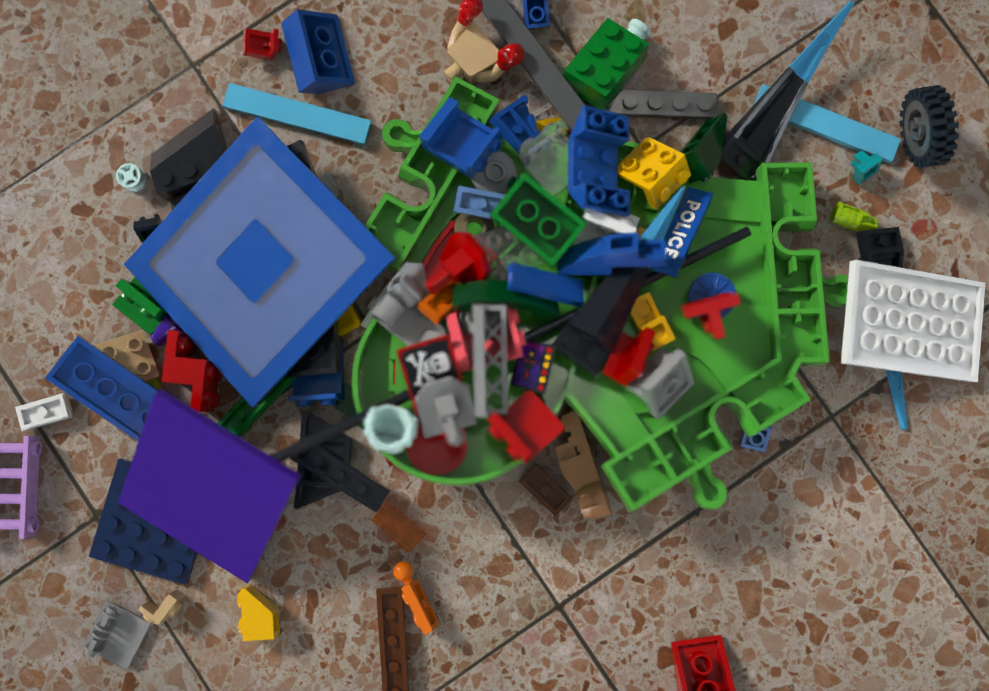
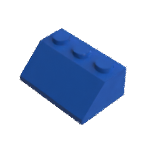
(317, 52)

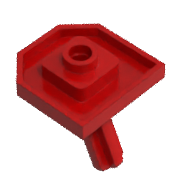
(462, 261)

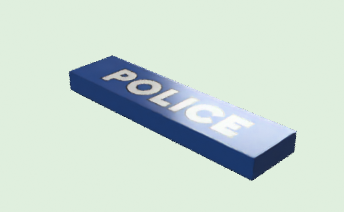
(684, 229)

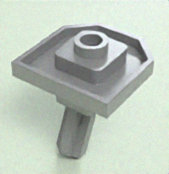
(445, 408)

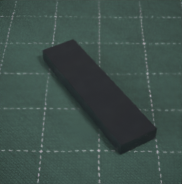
(343, 476)

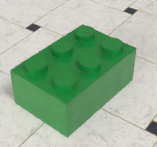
(605, 64)
(538, 220)

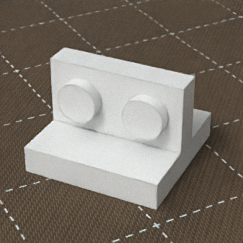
(605, 224)

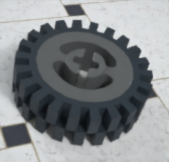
(929, 126)

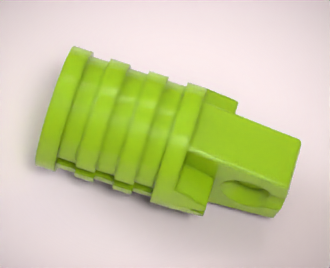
(852, 218)

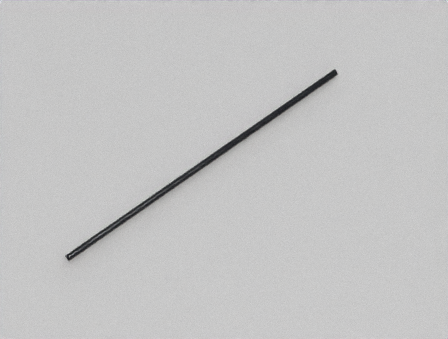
(532, 335)

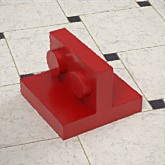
(709, 307)

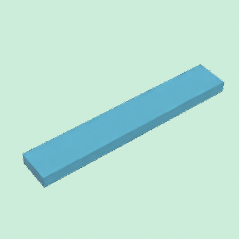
(297, 114)
(841, 129)

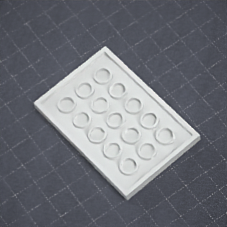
(913, 322)

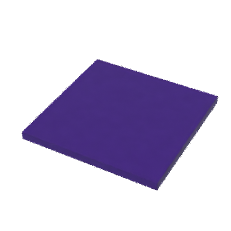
(206, 486)

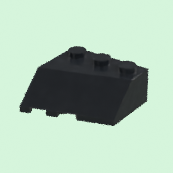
(187, 157)

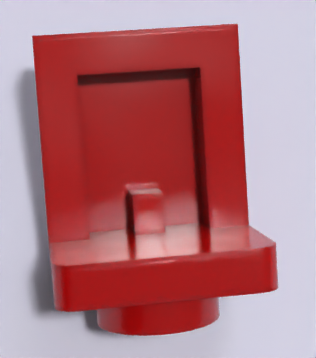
(261, 43)

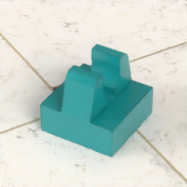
(865, 166)

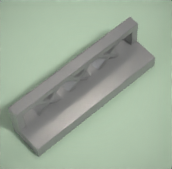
(479, 360)

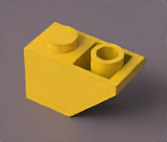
(258, 615)

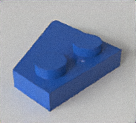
(516, 123)

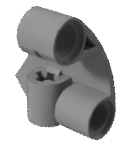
(399, 307)

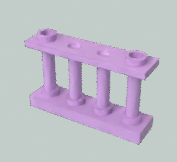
(29, 473)

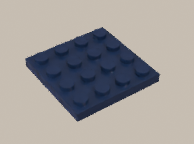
(134, 542)

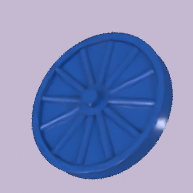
(710, 285)

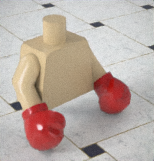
(473, 52)

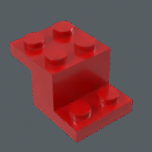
(200, 373)

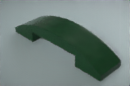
(497, 293)

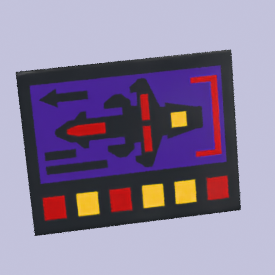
(534, 367)

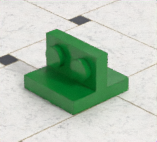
(139, 305)

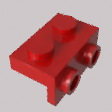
(629, 357)

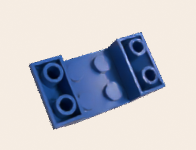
(595, 161)

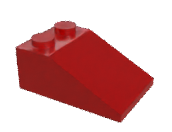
(702, 665)

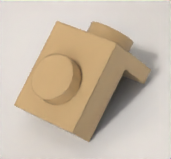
(160, 614)

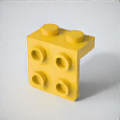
(655, 170)

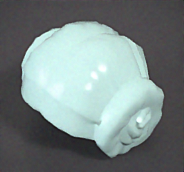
(390, 428)

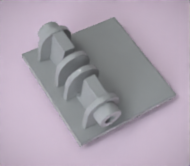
(116, 635)

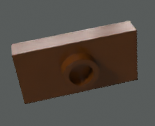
(545, 489)

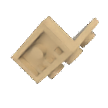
(133, 353)

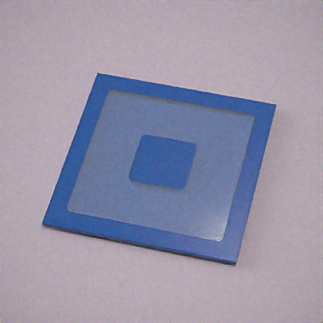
(258, 261)

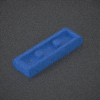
(545, 284)

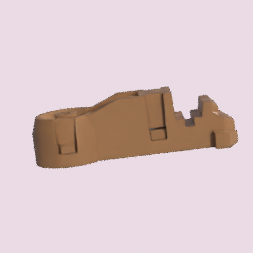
(581, 469)

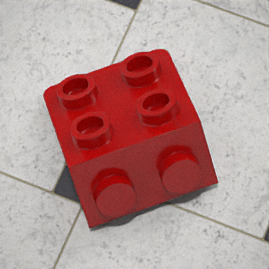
(526, 427)

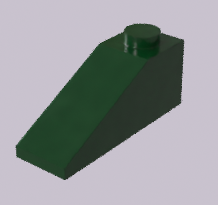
(705, 148)

